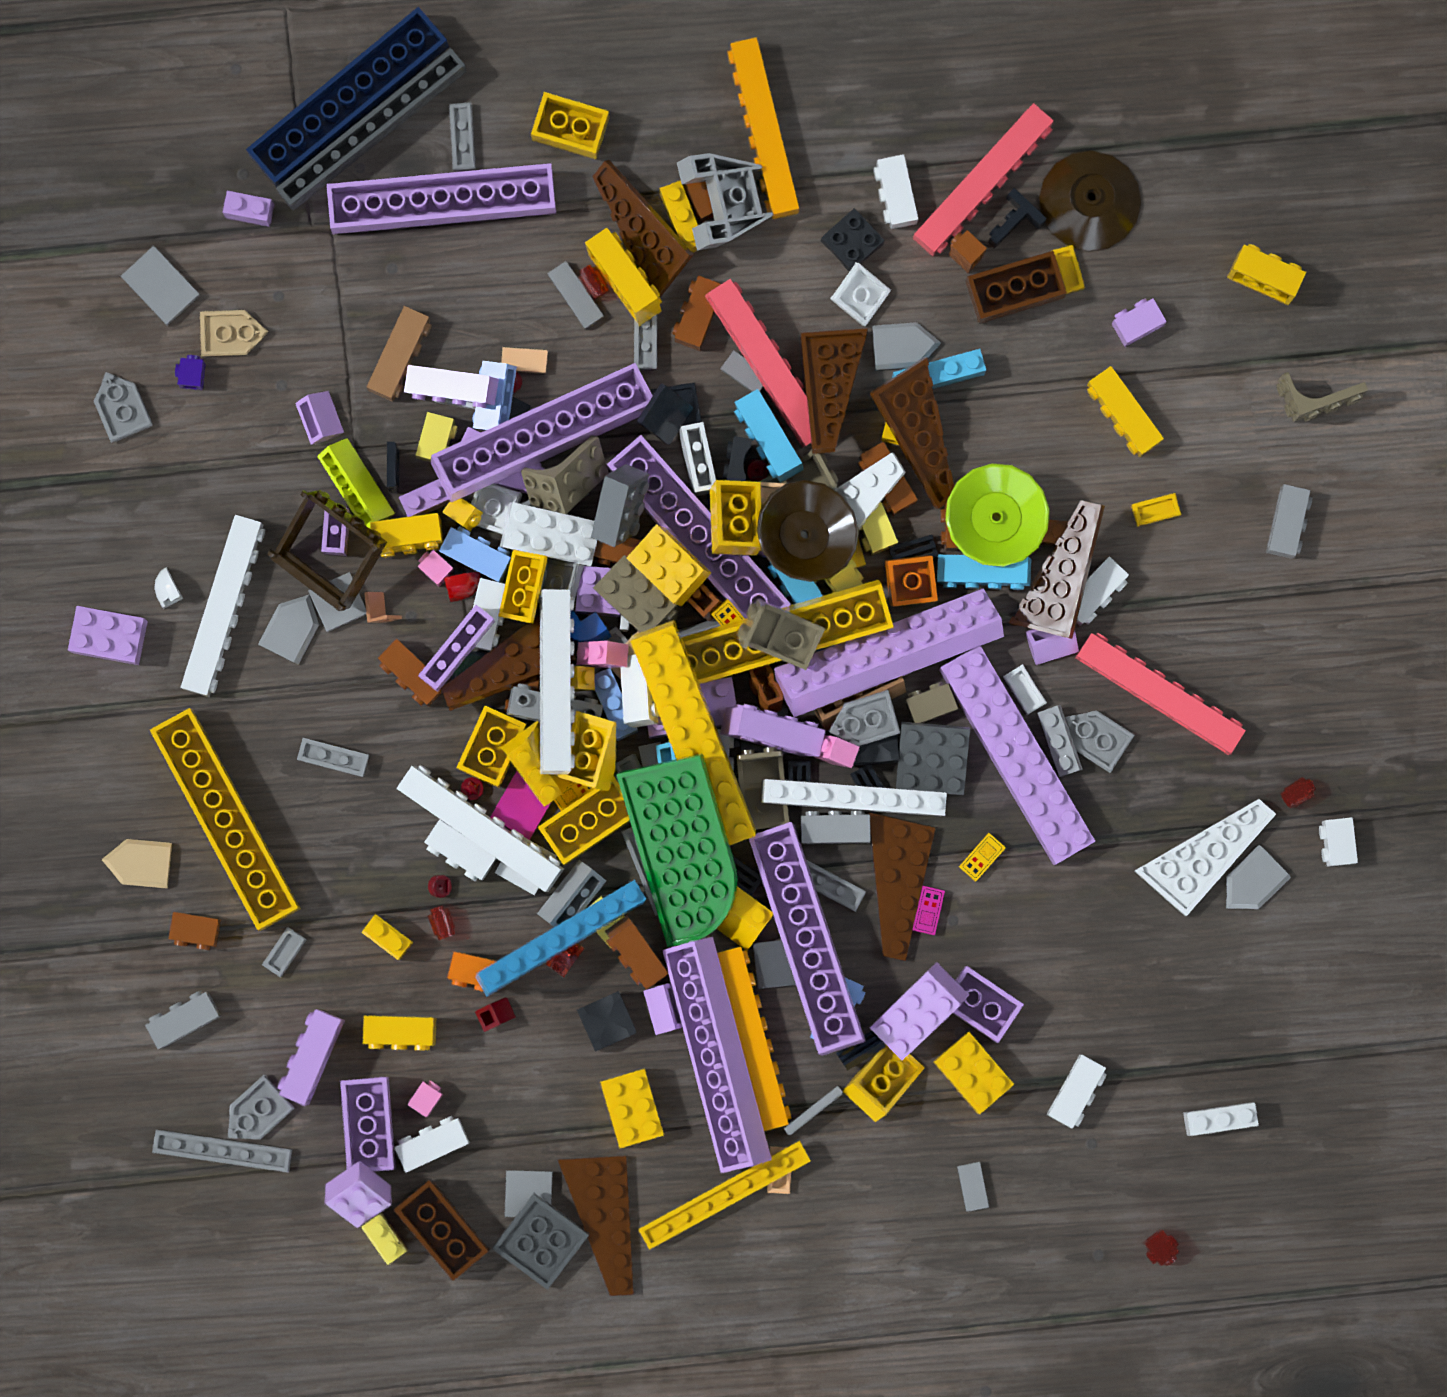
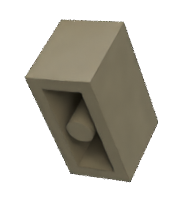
(931, 704)

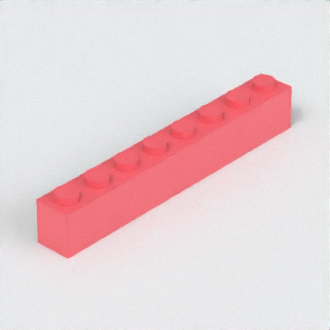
(983, 179)
(762, 357)
(1160, 693)

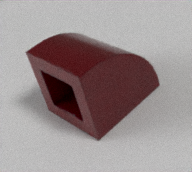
(495, 1014)

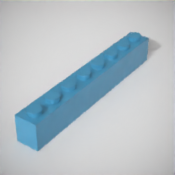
(560, 938)

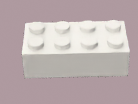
(549, 534)

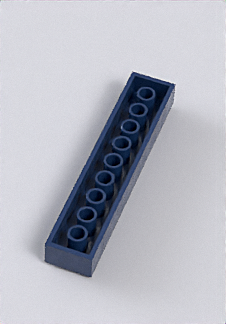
(348, 97)

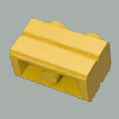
(387, 937)

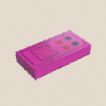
(928, 910)

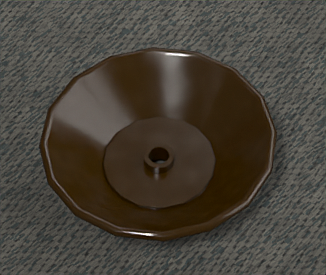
(1085, 222)
(819, 513)

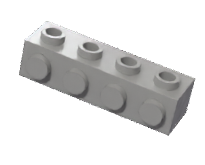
(526, 704)

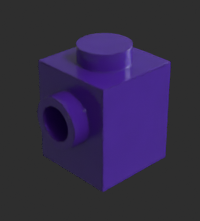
(190, 372)

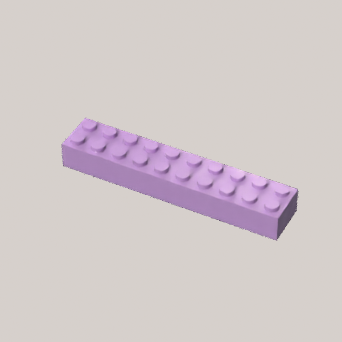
(441, 198)
(541, 432)
(688, 520)
(891, 652)
(1016, 755)
(806, 939)
(716, 1055)

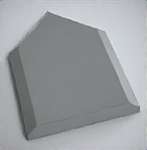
(901, 345)
(121, 408)
(291, 629)
(866, 719)
(1098, 738)
(1254, 880)
(257, 1111)

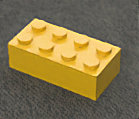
(623, 276)
(586, 822)

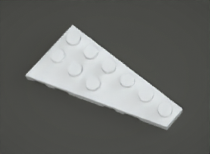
(870, 487)
(1197, 864)

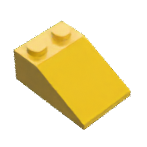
(593, 751)
(882, 1082)

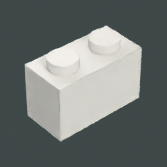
(1338, 842)

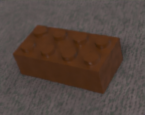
(1016, 287)
(441, 1229)

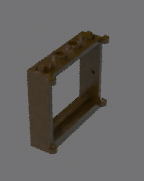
(307, 575)

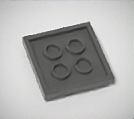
(933, 758)
(540, 1241)

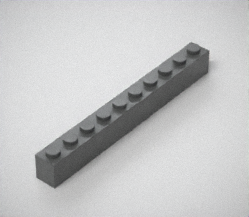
(371, 129)

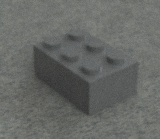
(620, 505)

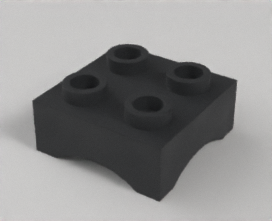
(852, 239)
(737, 453)
(878, 752)
(606, 1021)

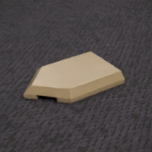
(229, 333)
(141, 863)

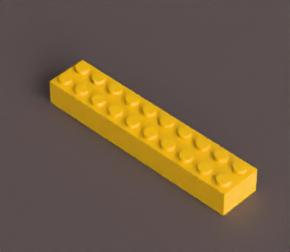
(842, 614)
(690, 721)
(225, 819)

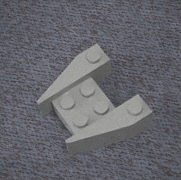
(731, 197)

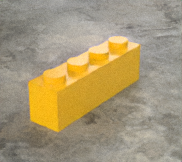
(1124, 411)

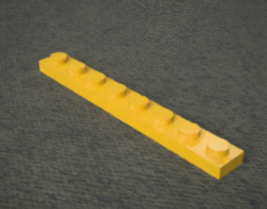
(724, 1195)

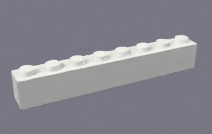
(222, 606)
(555, 682)
(853, 797)
(480, 828)

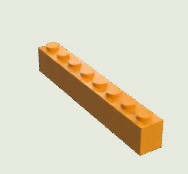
(764, 128)
(752, 1038)

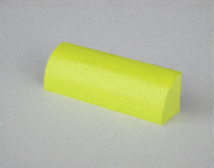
(355, 482)

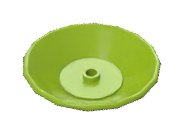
(1000, 491)

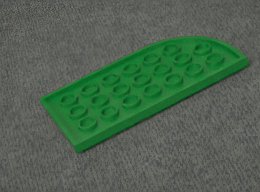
(681, 846)

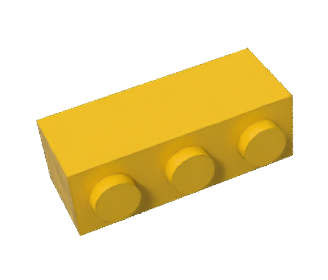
(679, 213)

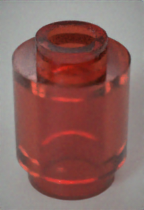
(593, 281)
(1298, 792)
(441, 922)

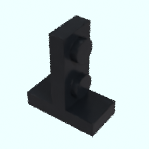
(1014, 217)

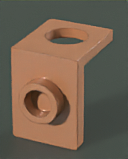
(376, 608)

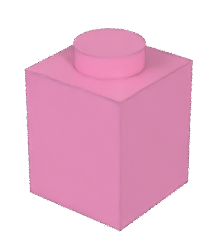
(435, 567)
(426, 1098)

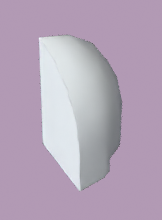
(166, 589)

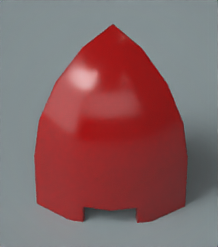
(462, 585)

